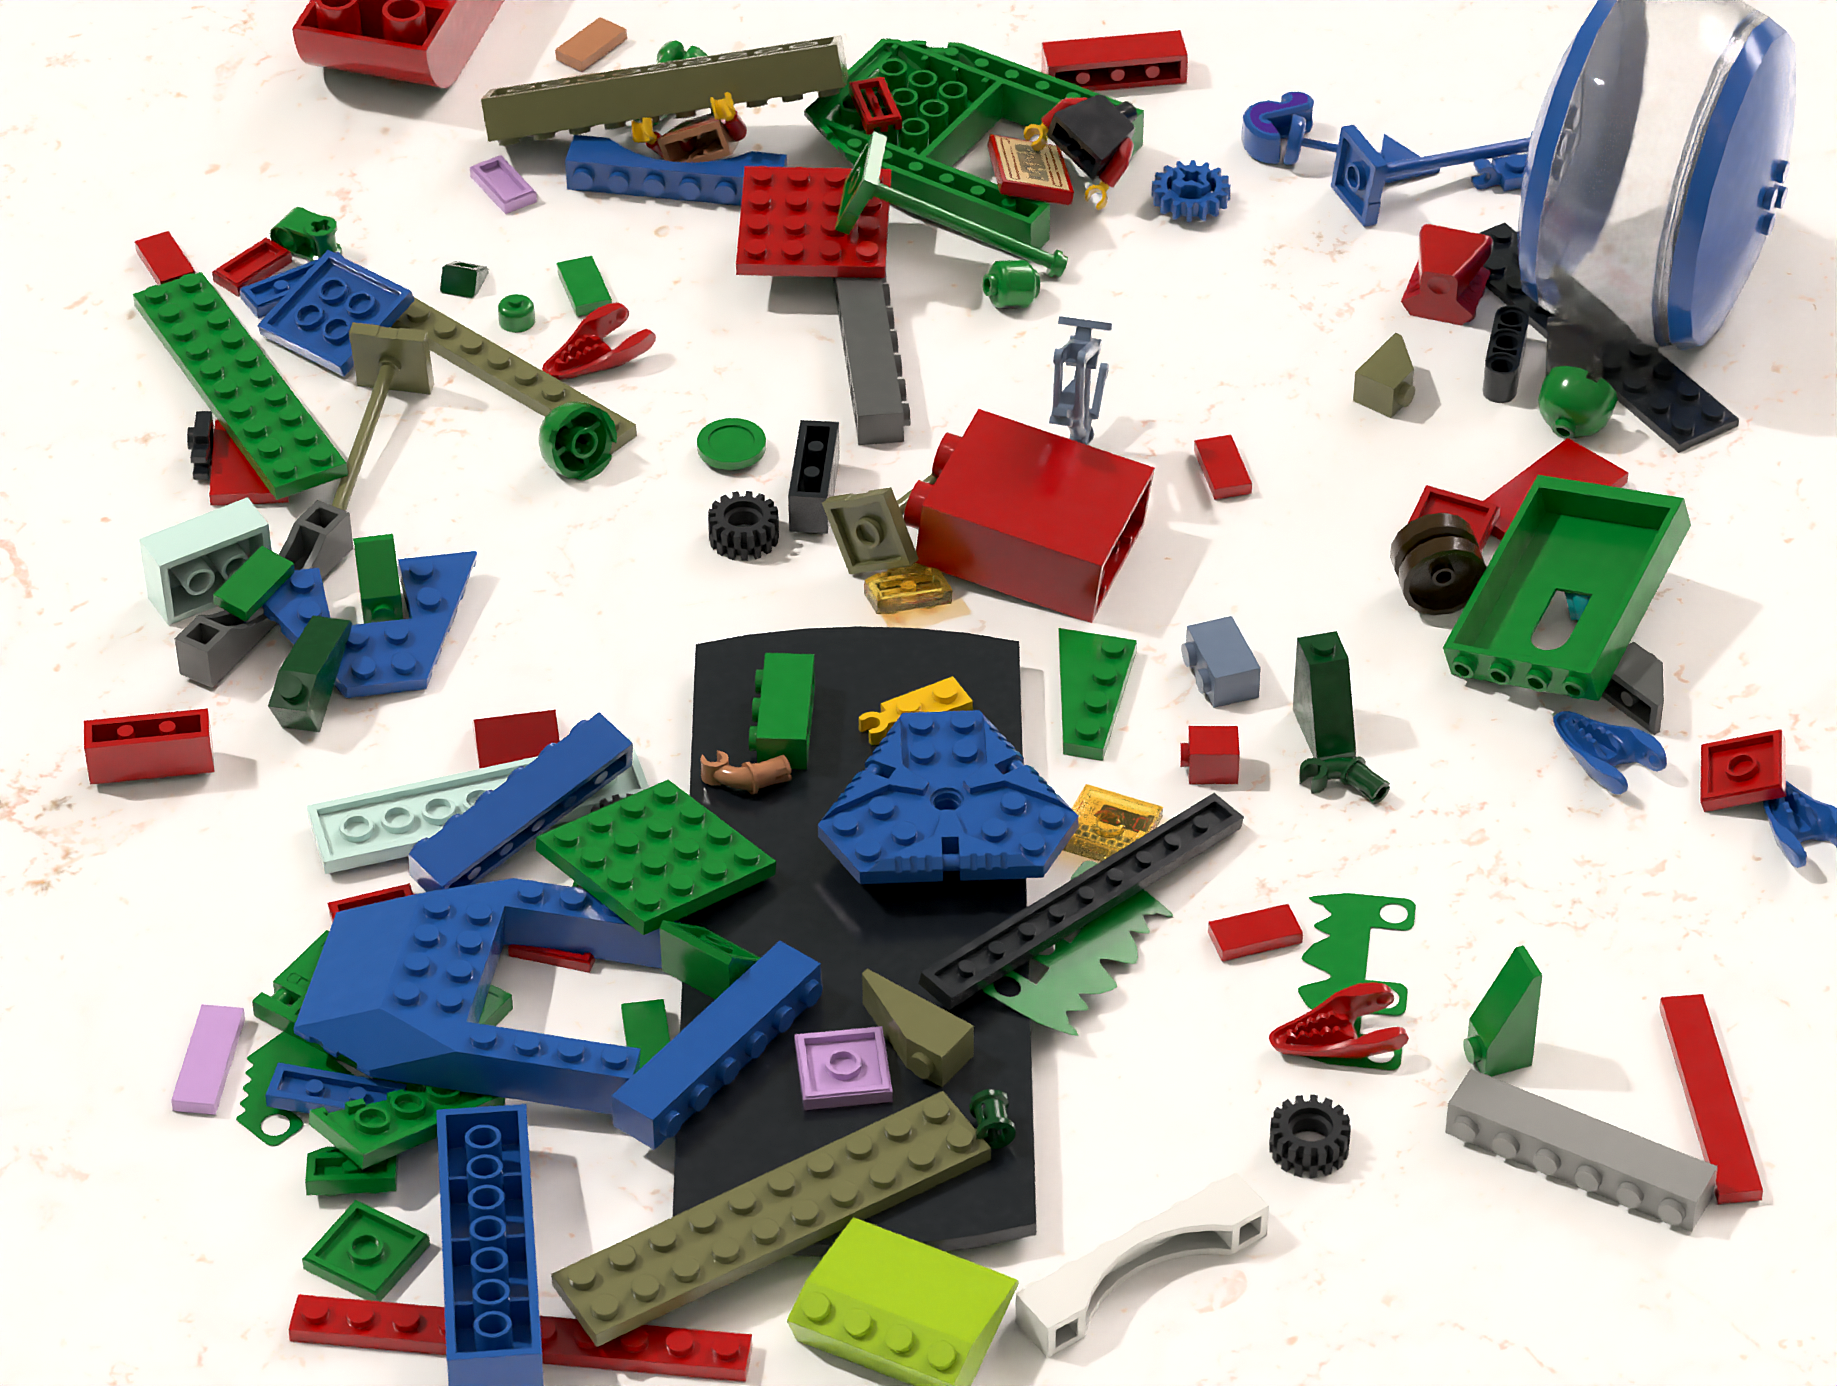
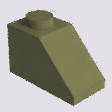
(1386, 378)

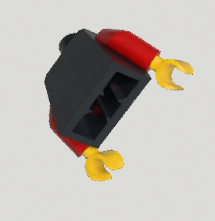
(1092, 136)

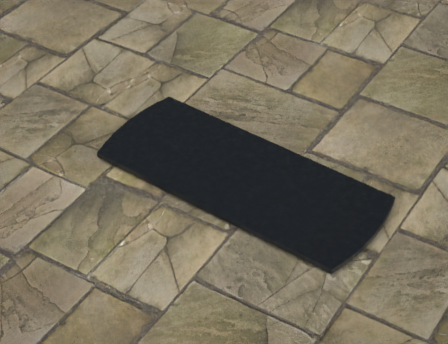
(855, 927)

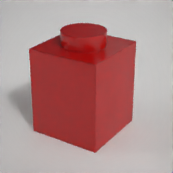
(1211, 754)

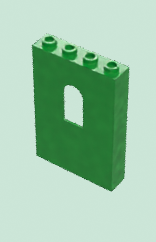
(1575, 542)

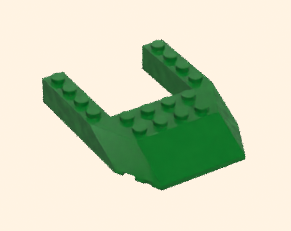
(945, 108)

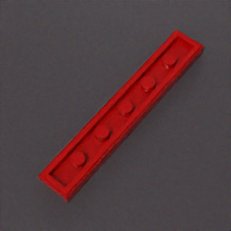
(1710, 1098)

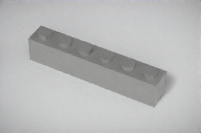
(1581, 1150)

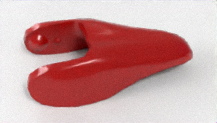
(588, 353)
(1330, 1026)

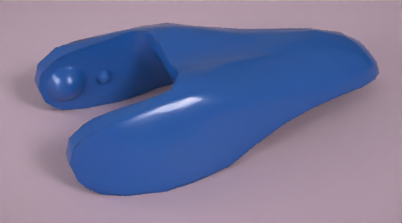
(1603, 746)
(1798, 820)

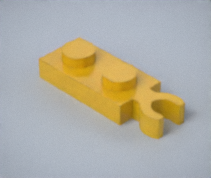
(937, 697)

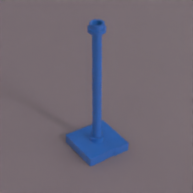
(1362, 171)

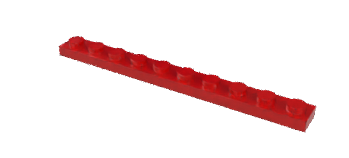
(563, 1340)

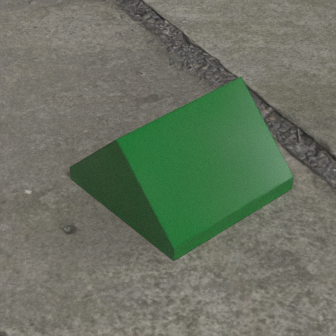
(702, 958)

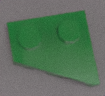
(334, 1173)

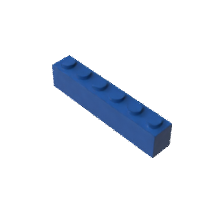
(522, 806)
(716, 1045)

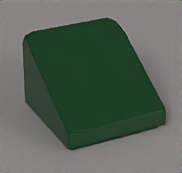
(462, 278)

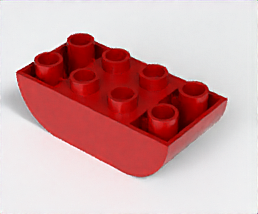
(394, 38)

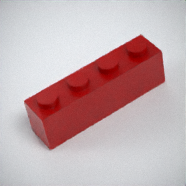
(1118, 60)

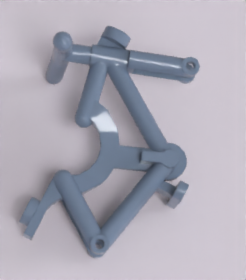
(1072, 404)

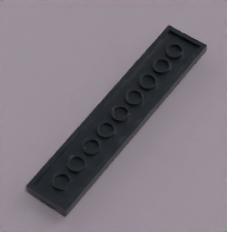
(1642, 378)

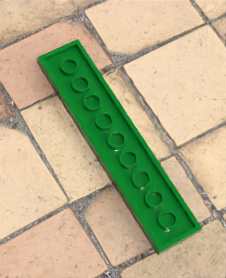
(240, 385)

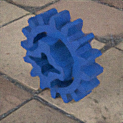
(1191, 190)

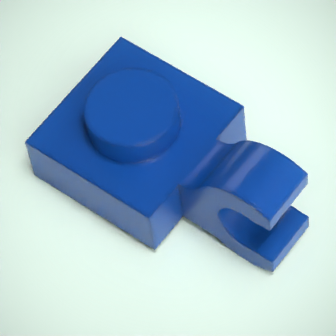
(1502, 171)

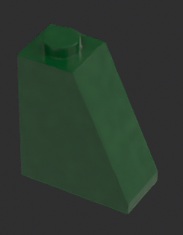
(1324, 696)

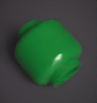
(1011, 284)

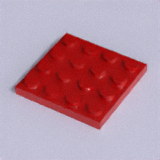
(792, 221)

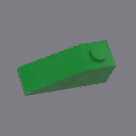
(1506, 1018)

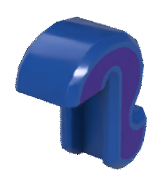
(1270, 121)

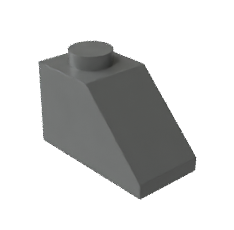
(1638, 687)

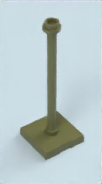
(383, 361)
(872, 529)

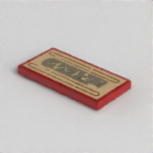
(1028, 172)

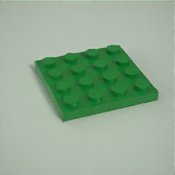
(655, 856)

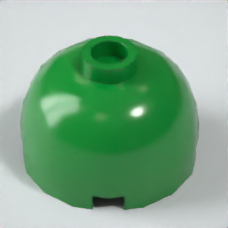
(1575, 403)
(577, 440)

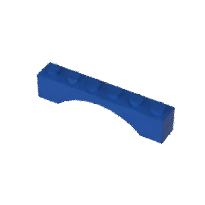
(607, 167)

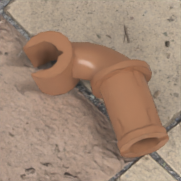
(748, 776)

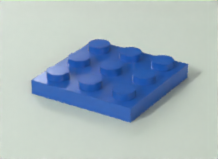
(324, 304)

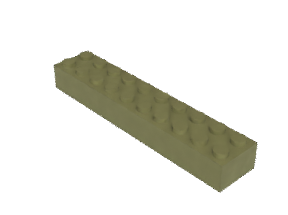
(664, 89)

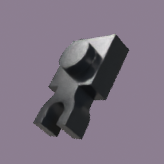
(200, 443)

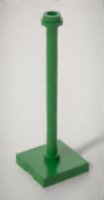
(864, 184)

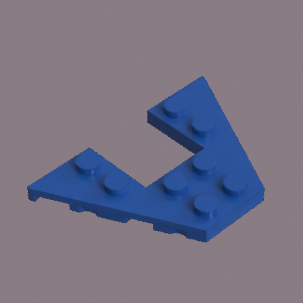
(387, 653)

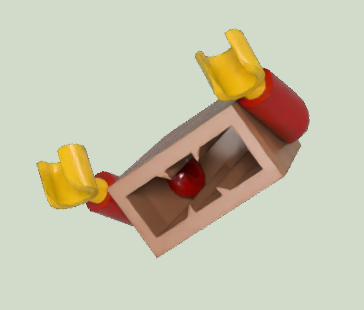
(697, 138)

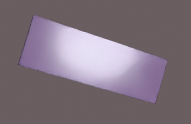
(208, 1059)

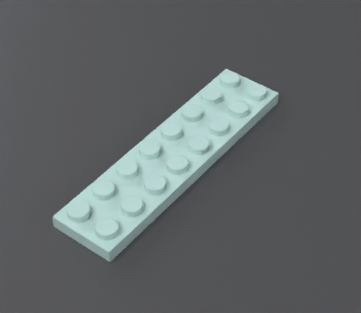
(392, 820)

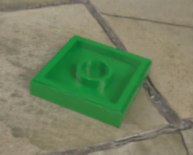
(366, 1252)

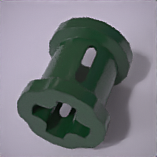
(992, 1118)

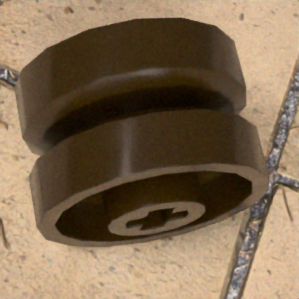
(1437, 563)

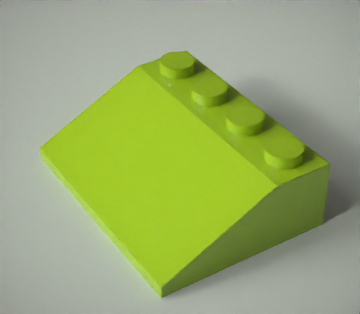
(901, 1307)

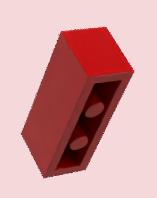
(148, 746)

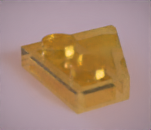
(907, 589)

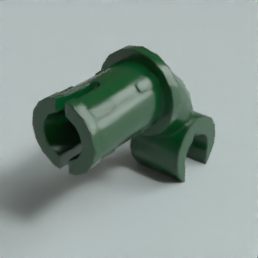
(1349, 771)

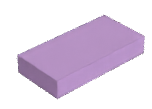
(503, 184)

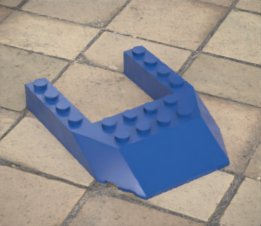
(413, 973)

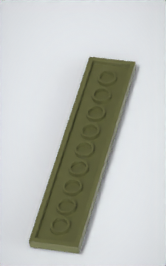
(769, 1218)

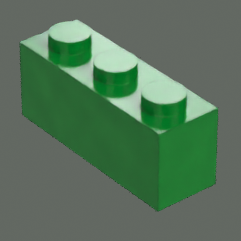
(783, 708)

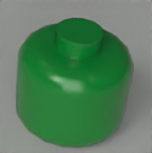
(516, 313)

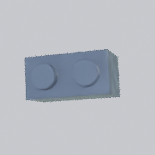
(1221, 661)

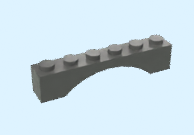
(220, 640)

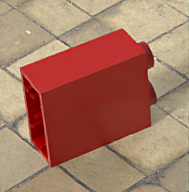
(1030, 513)

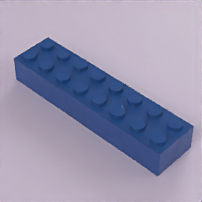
(488, 1247)

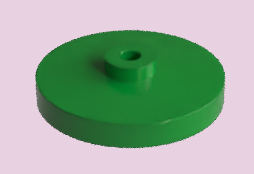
(731, 443)

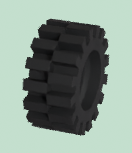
(743, 511)
(1305, 1154)

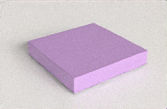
(843, 1068)

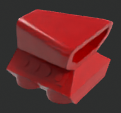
(1448, 275)

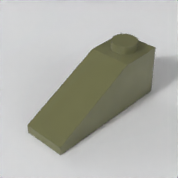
(922, 1034)

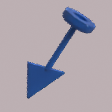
(1390, 150)

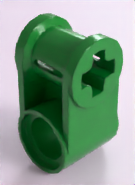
(306, 234)

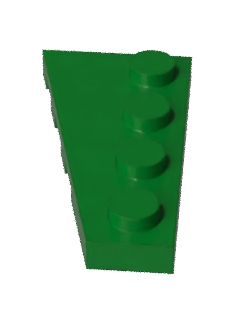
(1091, 688)
(391, 1126)

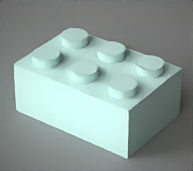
(198, 556)

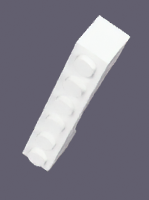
(1213, 1221)

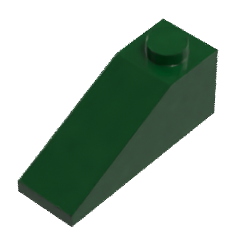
(309, 674)

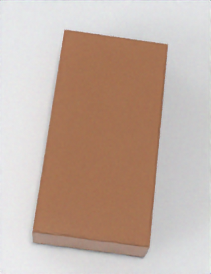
(591, 44)

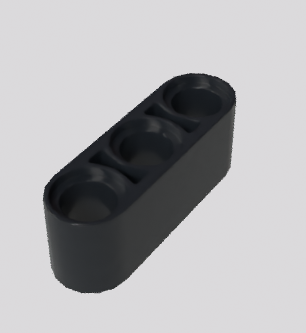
(1505, 354)

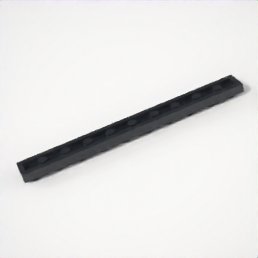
(1080, 901)

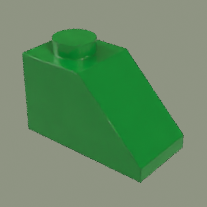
(378, 578)

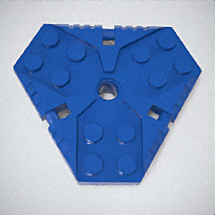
(947, 799)

